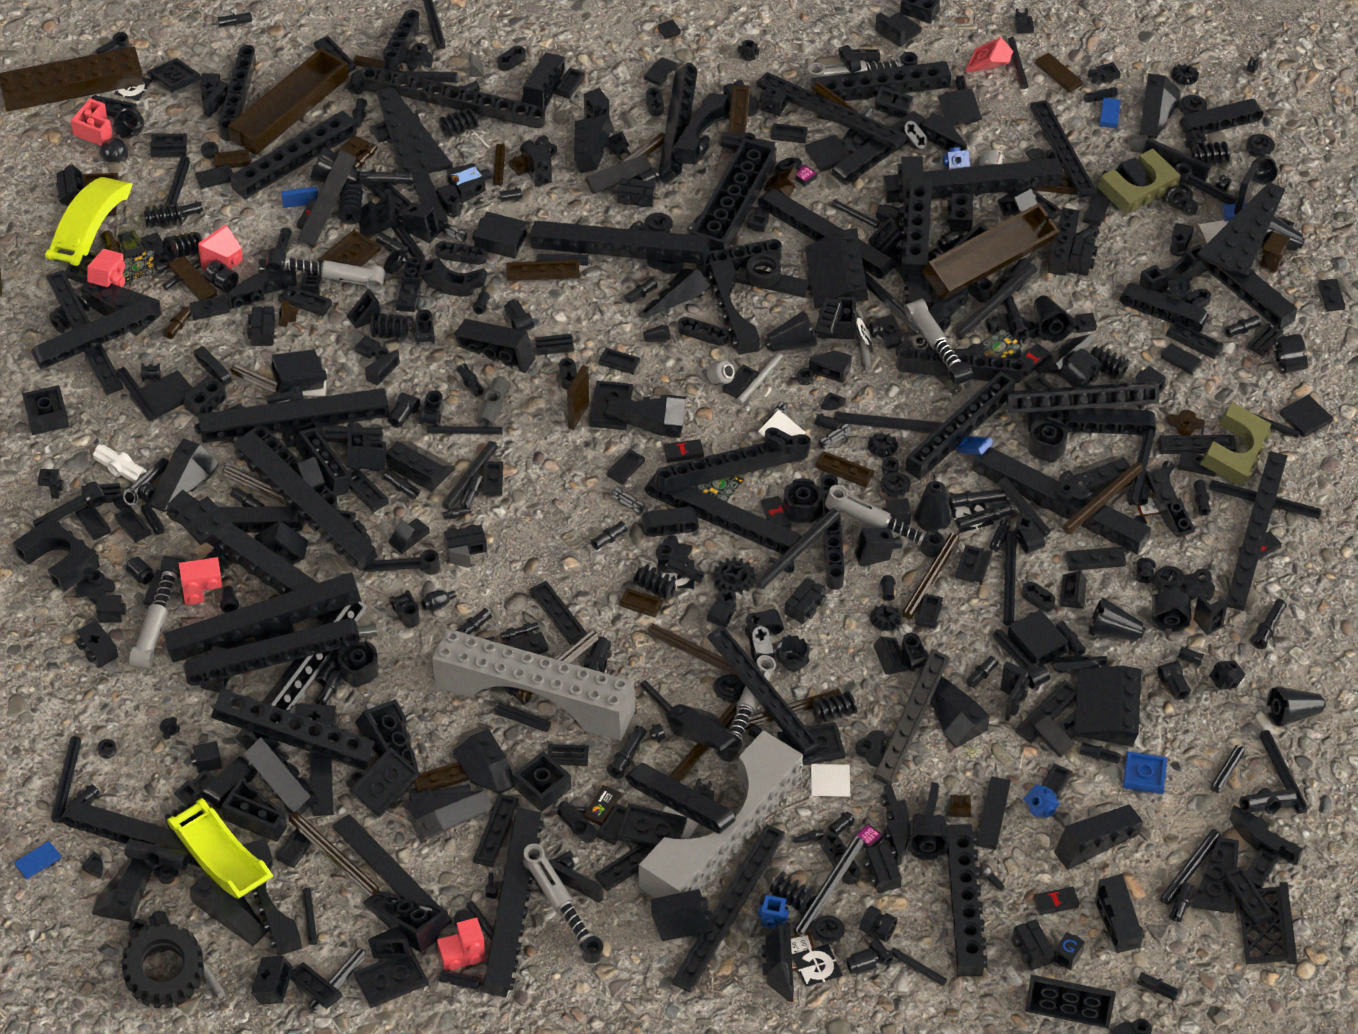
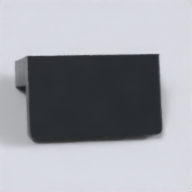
(1210, 617)

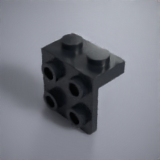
(897, 28)

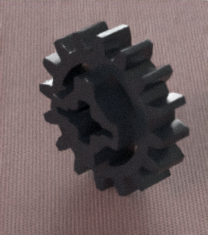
(732, 575)

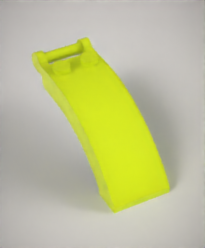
(84, 218)
(219, 851)

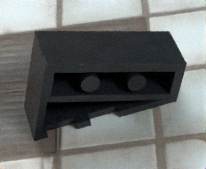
(589, 141)

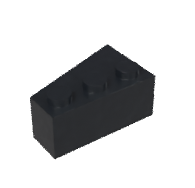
(253, 812)
(1118, 913)

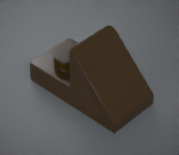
(783, 181)
(1274, 251)

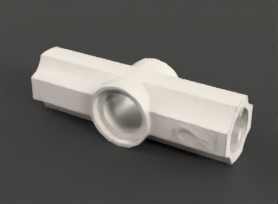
(119, 463)

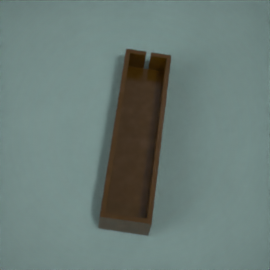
(70, 79)
(288, 101)
(990, 251)

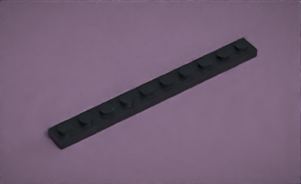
(834, 111)
(1256, 531)
(728, 908)

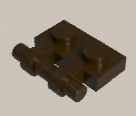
(357, 146)

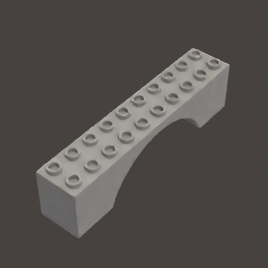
(592, 698)
(681, 865)

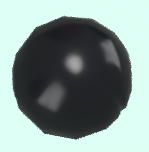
(113, 150)
(1267, 170)

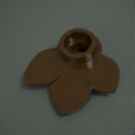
(1186, 422)

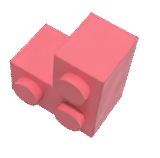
(92, 123)
(106, 269)
(199, 576)
(464, 947)

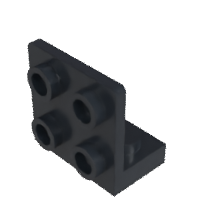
(1014, 683)

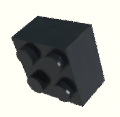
(45, 410)
(542, 781)

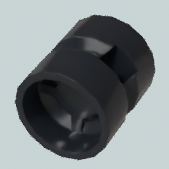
(221, 276)
(871, 921)

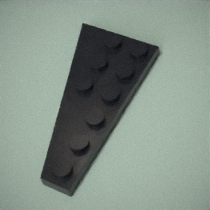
(409, 139)

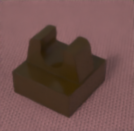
(519, 164)
(287, 313)
(960, 805)

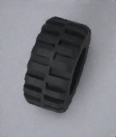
(162, 939)

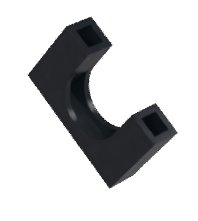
(52, 536)

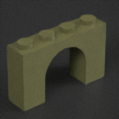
(1131, 197)
(1252, 431)

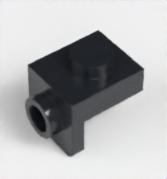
(51, 478)

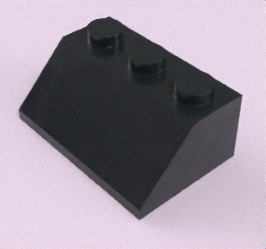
(418, 464)
(1103, 473)

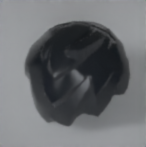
(128, 123)
(793, 652)

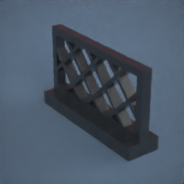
(1286, 928)

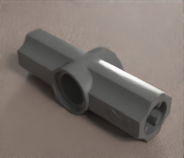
(493, 401)

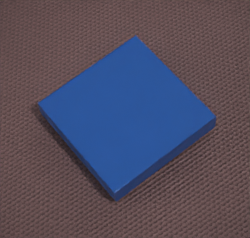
(1145, 772)

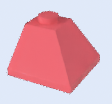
(990, 56)
(220, 246)

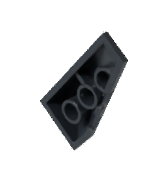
(1159, 103)
(683, 287)
(185, 470)
(958, 713)
(699, 726)
(443, 812)
(124, 892)
(226, 909)
(416, 920)

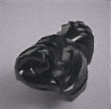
(1182, 198)

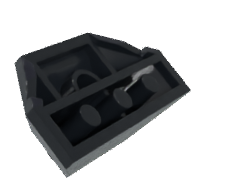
(484, 760)
(778, 957)

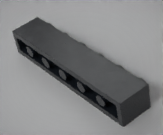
(1258, 296)

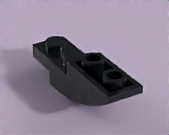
(411, 285)
(255, 287)
(943, 310)
(1168, 505)
(897, 823)
(1257, 834)

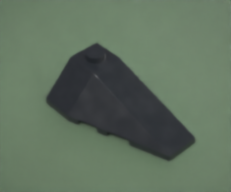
(659, 415)
(387, 728)

